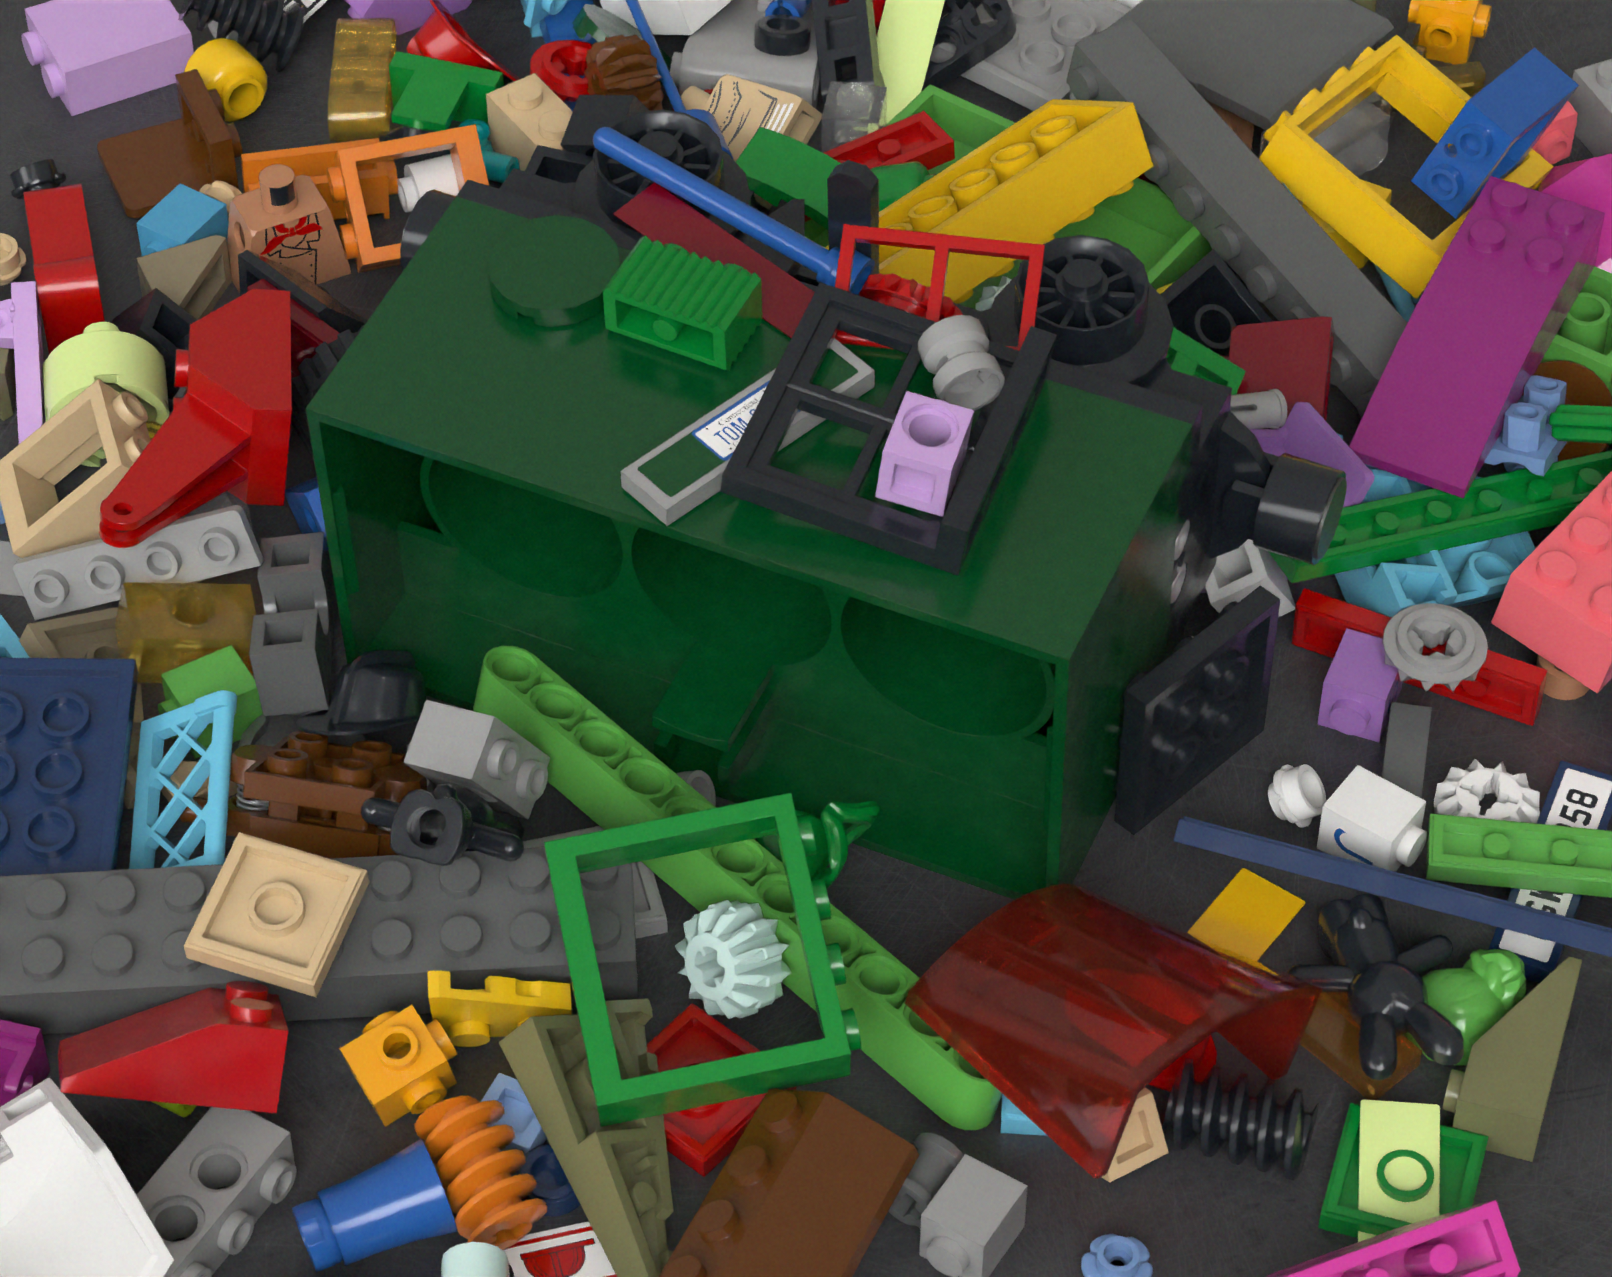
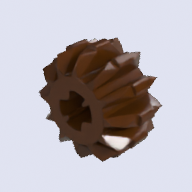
(624, 68)

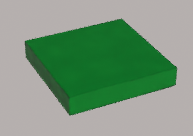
(1460, 1171)

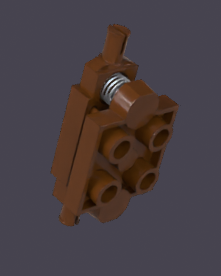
(313, 794)

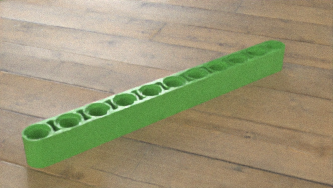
(627, 785)

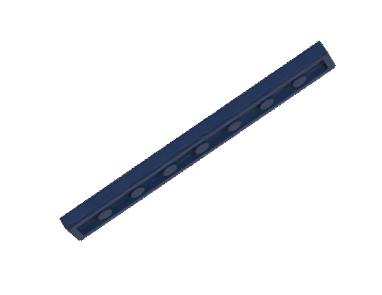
(1395, 886)

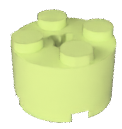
(114, 358)

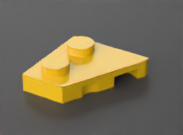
(497, 1010)

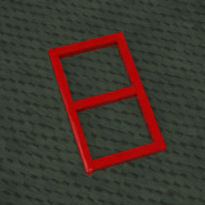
(943, 245)

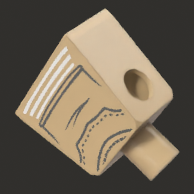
(746, 106)

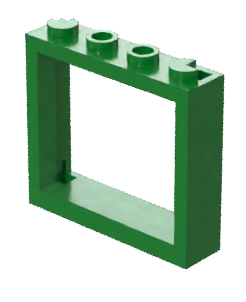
(724, 1078)

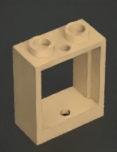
(34, 467)

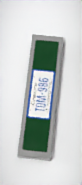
(692, 462)

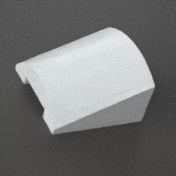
(67, 1198)

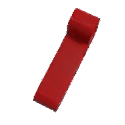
(63, 262)

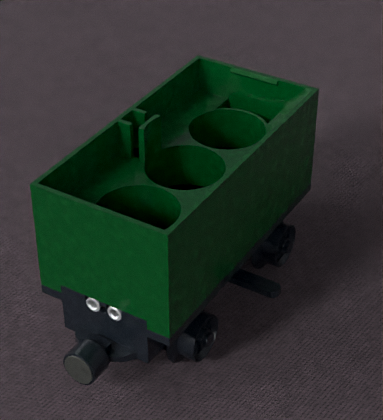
(981, 709)

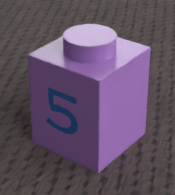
(1359, 688)

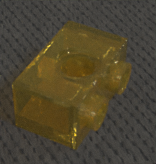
(180, 623)

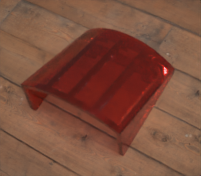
(1089, 1001)

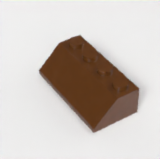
(796, 1193)

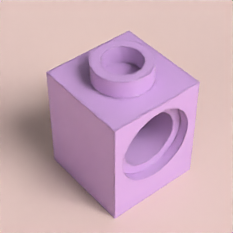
(924, 453)

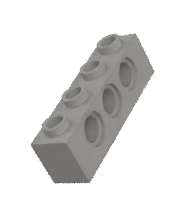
(221, 1151)

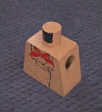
(287, 225)

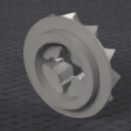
(1429, 626)

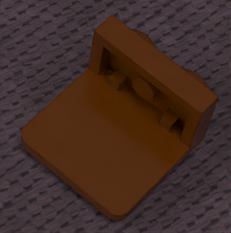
(185, 151)

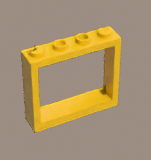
(1340, 196)

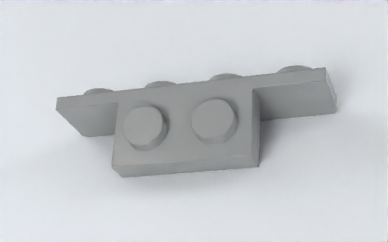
(178, 553)

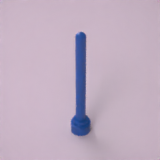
(731, 210)

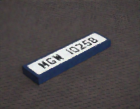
(1575, 799)

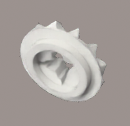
(1464, 788)

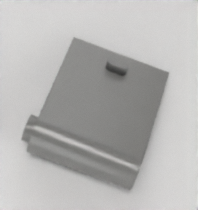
(728, 47)

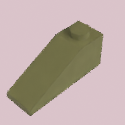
(1515, 1067)

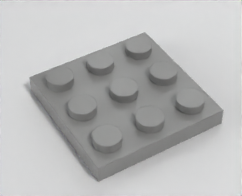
(1039, 55)

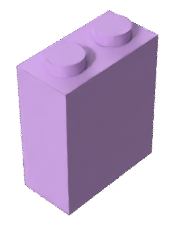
(105, 49)

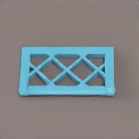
(155, 773)

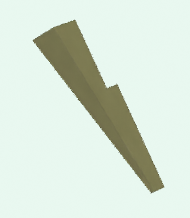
(614, 1168)

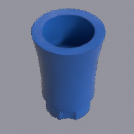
(376, 1210)

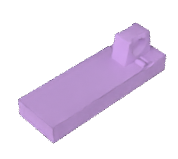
(23, 332)

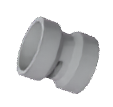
(958, 357)

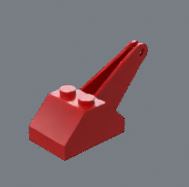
(225, 429)

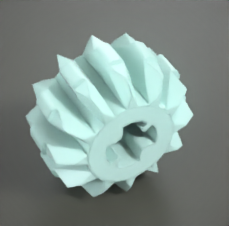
(733, 959)

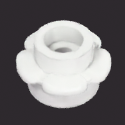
(1297, 794)

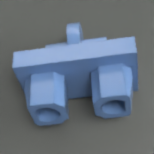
(1526, 432)

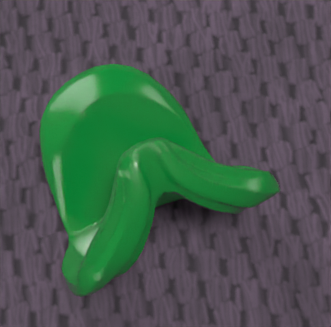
(831, 836)

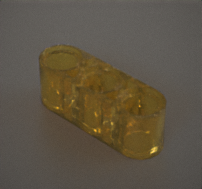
(361, 78)

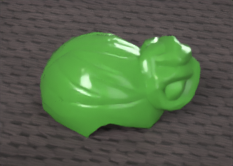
(1476, 993)

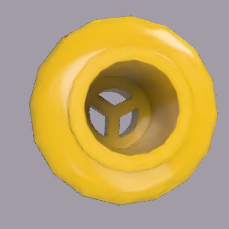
(233, 74)

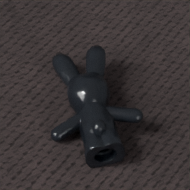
(445, 825)
(1382, 984)

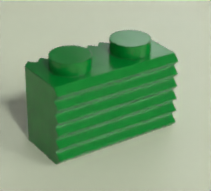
(684, 302)

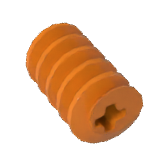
(478, 1171)

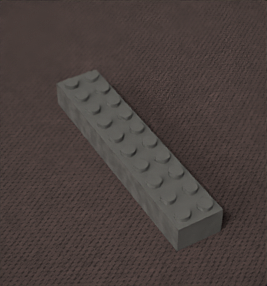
(114, 940)

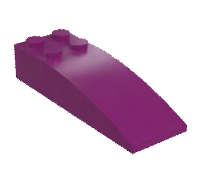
(1478, 335)

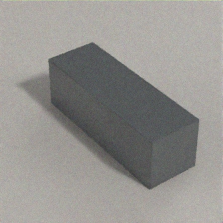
(1406, 746)

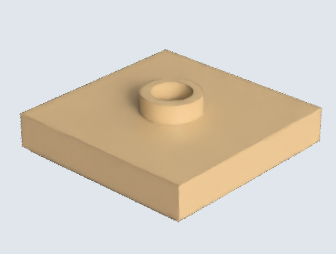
(277, 914)

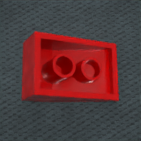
(191, 1051)

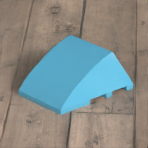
(1443, 577)

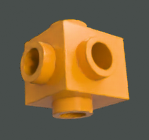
(1450, 27)
(401, 1063)

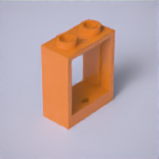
(346, 187)

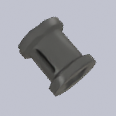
(932, 1168)

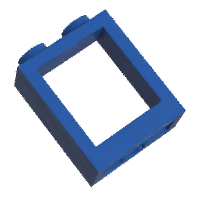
(1494, 131)

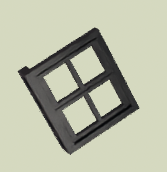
(991, 444)

